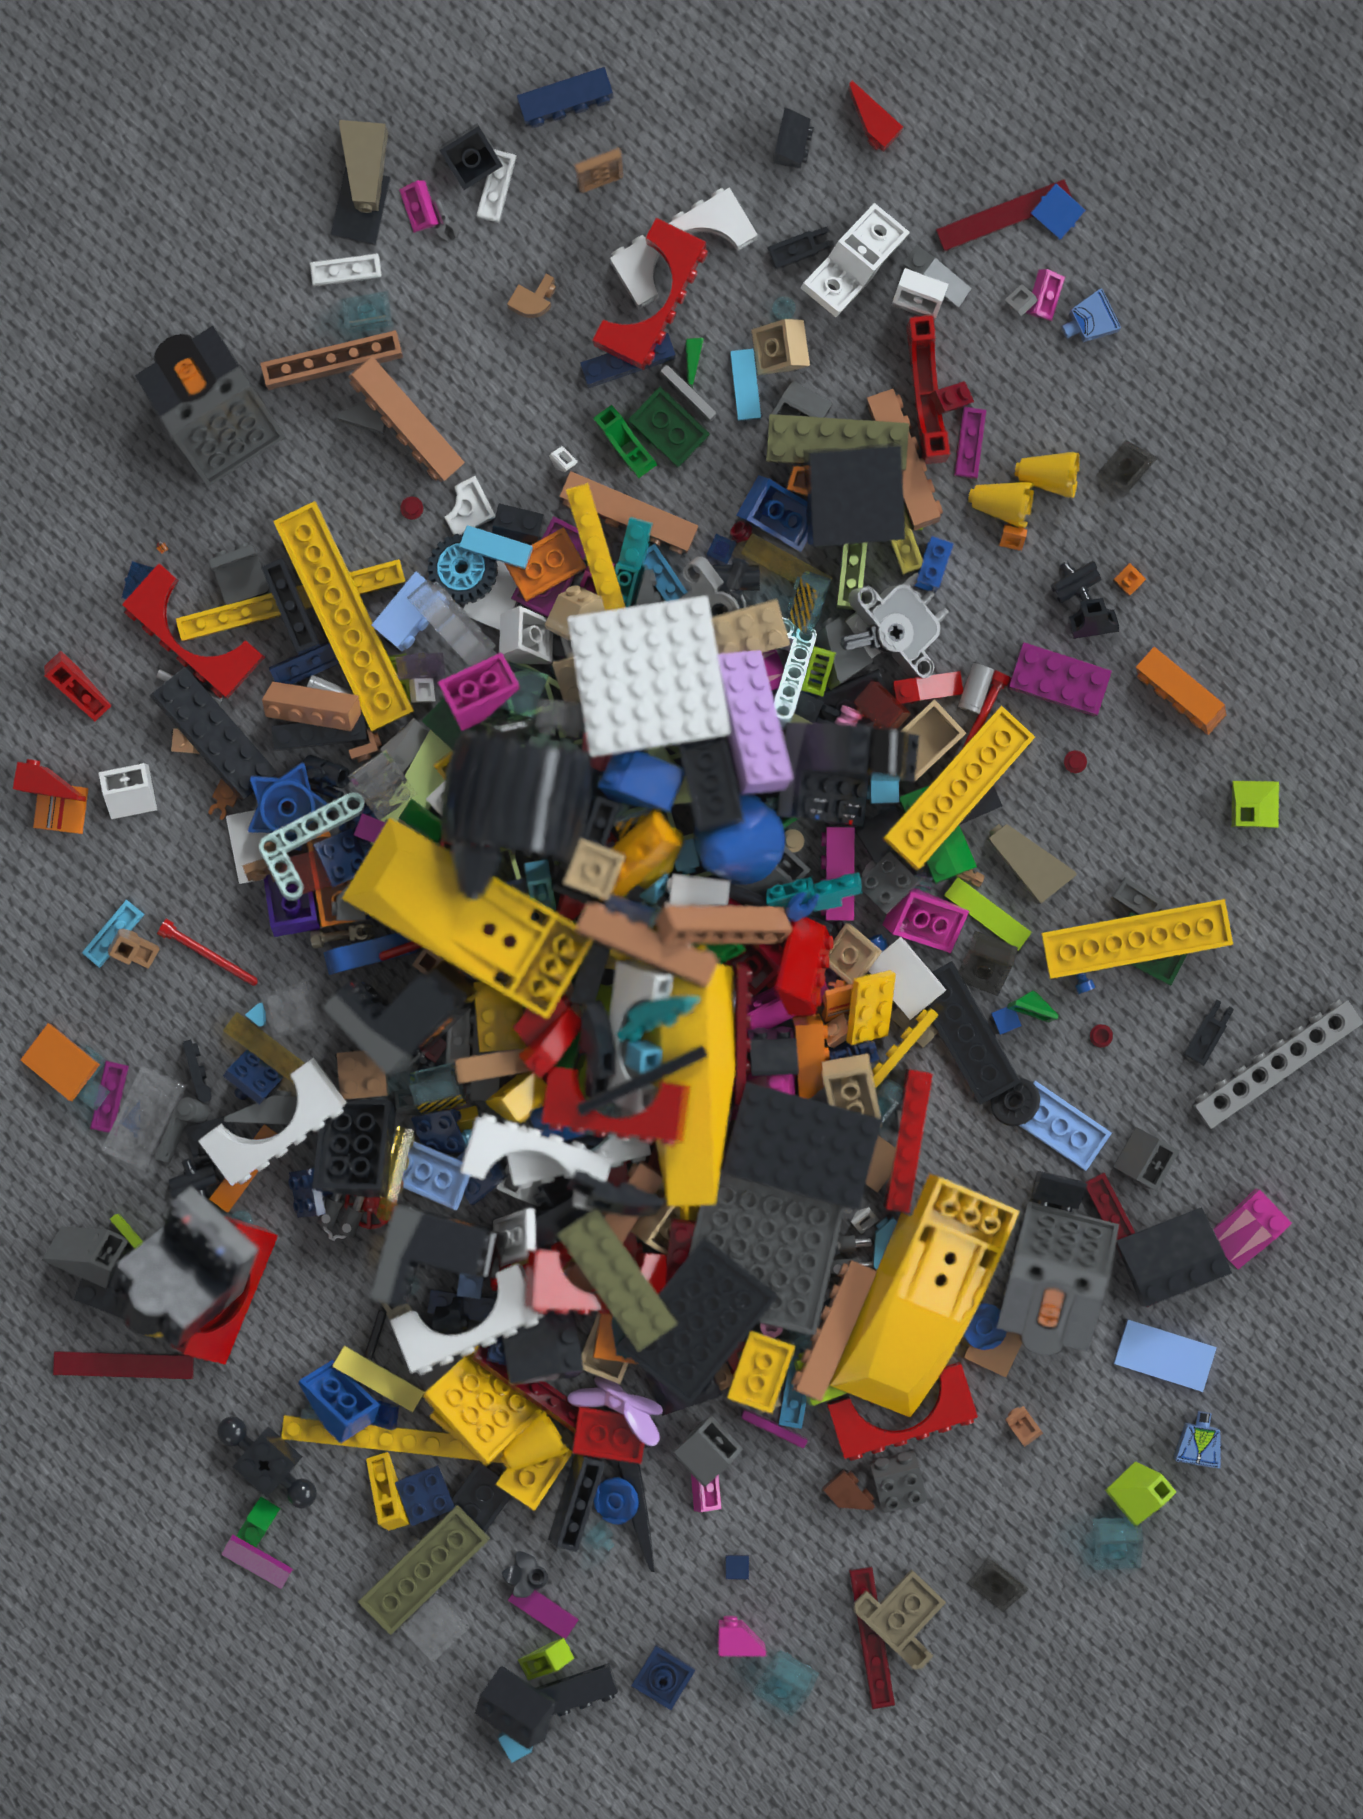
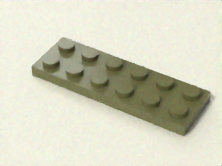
(793, 434)
(617, 1279)
(424, 1569)

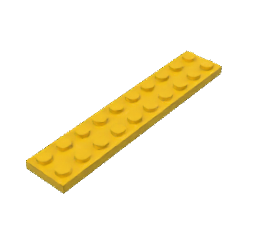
(343, 616)

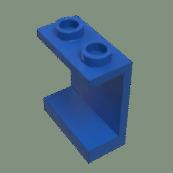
(934, 564)

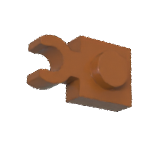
(225, 797)

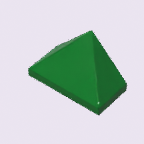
(1034, 1006)

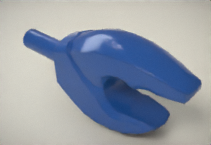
(796, 910)

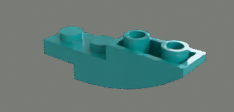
(632, 557)
(829, 891)
(654, 1014)

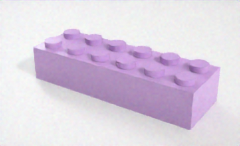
(755, 730)

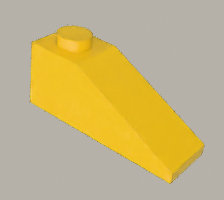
(386, 1497)

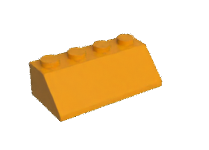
(643, 849)

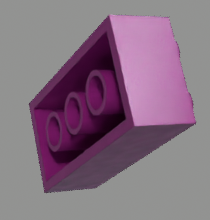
(1059, 679)

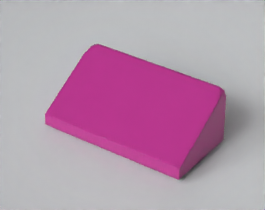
(419, 206)
(1047, 291)
(706, 1497)

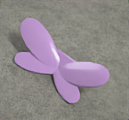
(631, 1406)

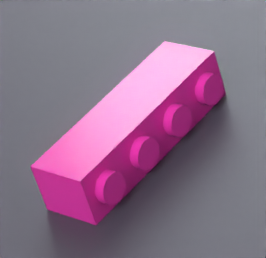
(838, 862)
(768, 1009)

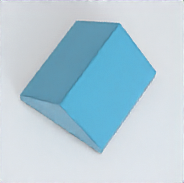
(257, 1014)

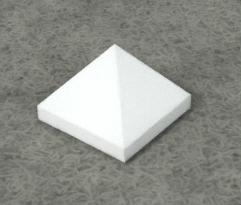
(558, 463)
(860, 1215)

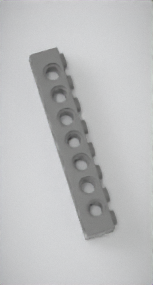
(1348, 1021)

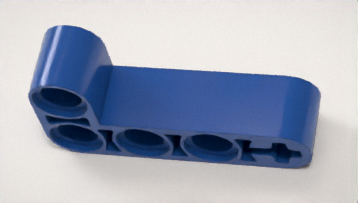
(363, 953)

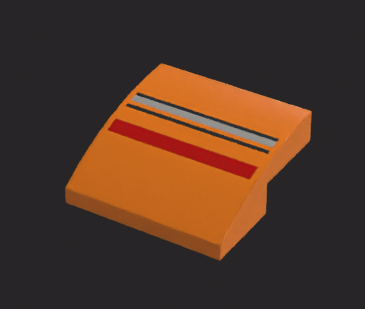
(60, 813)
(836, 1002)

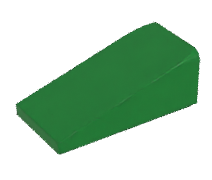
(693, 353)

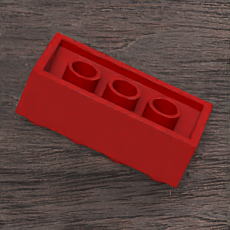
(804, 967)

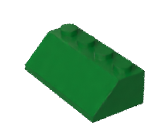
(952, 856)

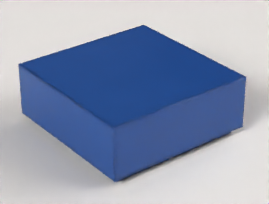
(1005, 1020)

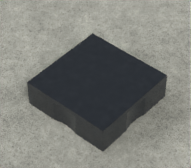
(854, 495)

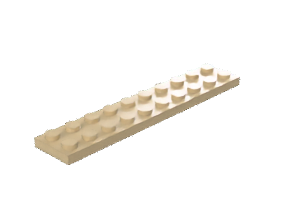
(737, 631)

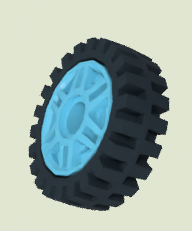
(465, 586)

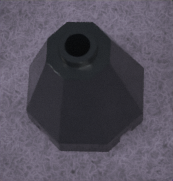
(475, 868)

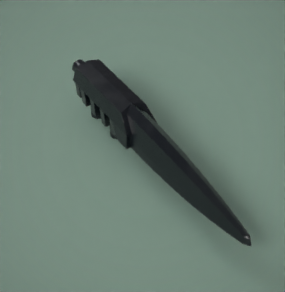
(632, 1473)

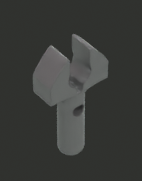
(444, 220)

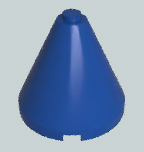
(743, 850)

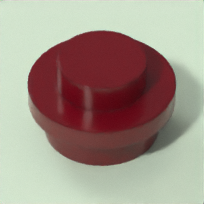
(411, 508)
(741, 531)
(1075, 761)
(1101, 1035)

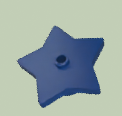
(273, 792)

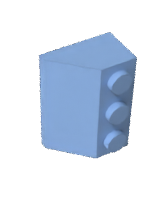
(401, 619)

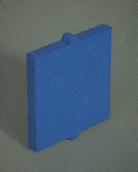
(1058, 211)

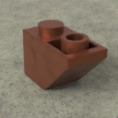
(847, 1494)

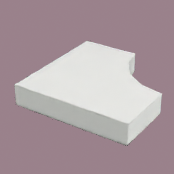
(470, 507)

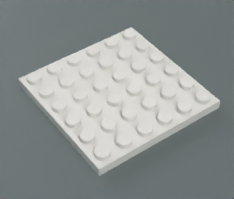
(649, 676)

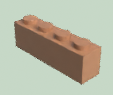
(311, 706)

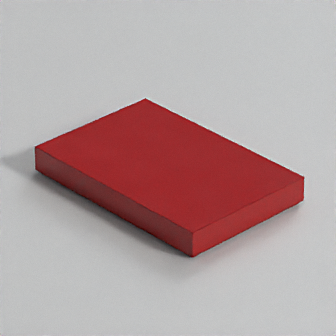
(606, 1436)

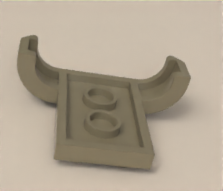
(902, 1616)

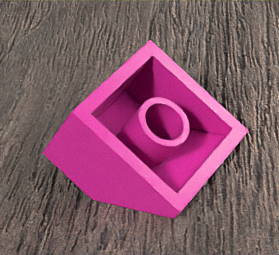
(738, 1639)

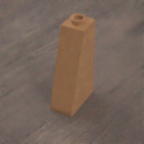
(490, 1066)

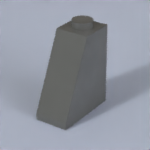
(846, 662)

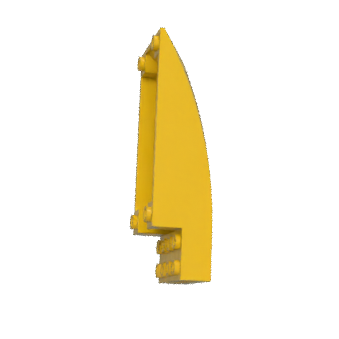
(416, 892)
(907, 1320)

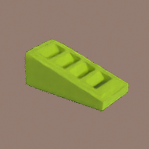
(813, 687)

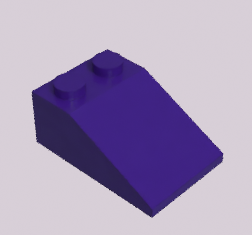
(290, 916)

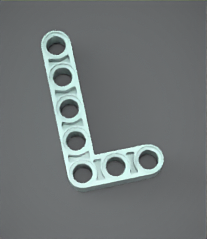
(794, 667)
(304, 836)

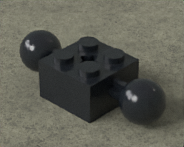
(255, 1469)

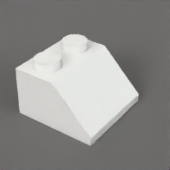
(525, 637)

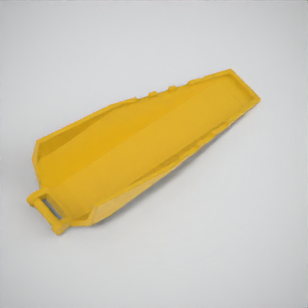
(694, 1165)

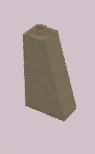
(364, 156)
(1033, 866)

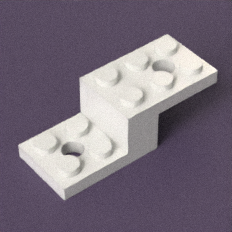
(855, 260)

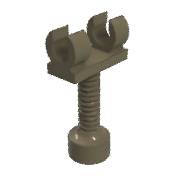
(354, 933)

